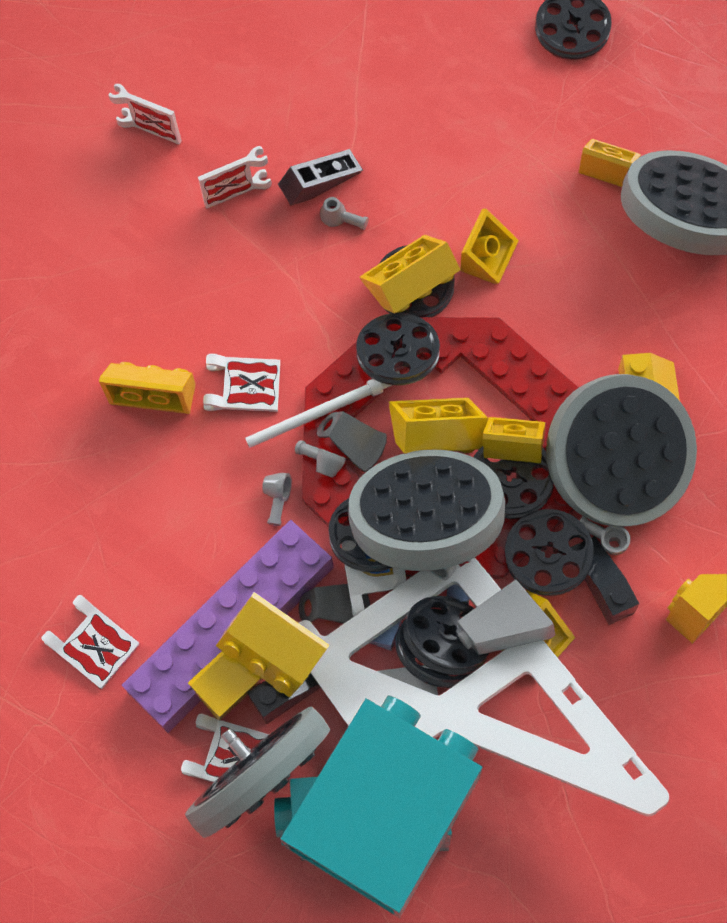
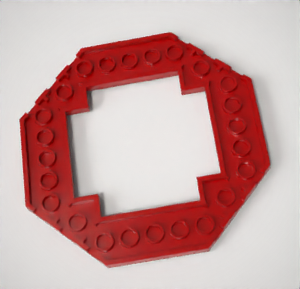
(496, 355)

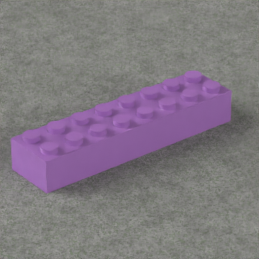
(277, 572)

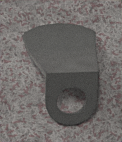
(355, 439)
(329, 603)

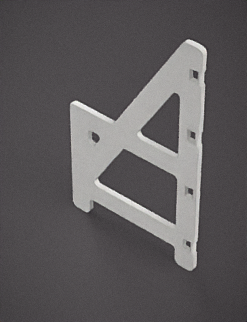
(596, 772)

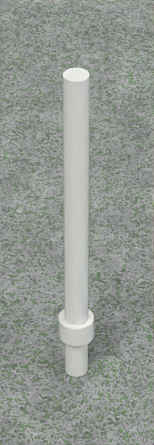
(371, 388)

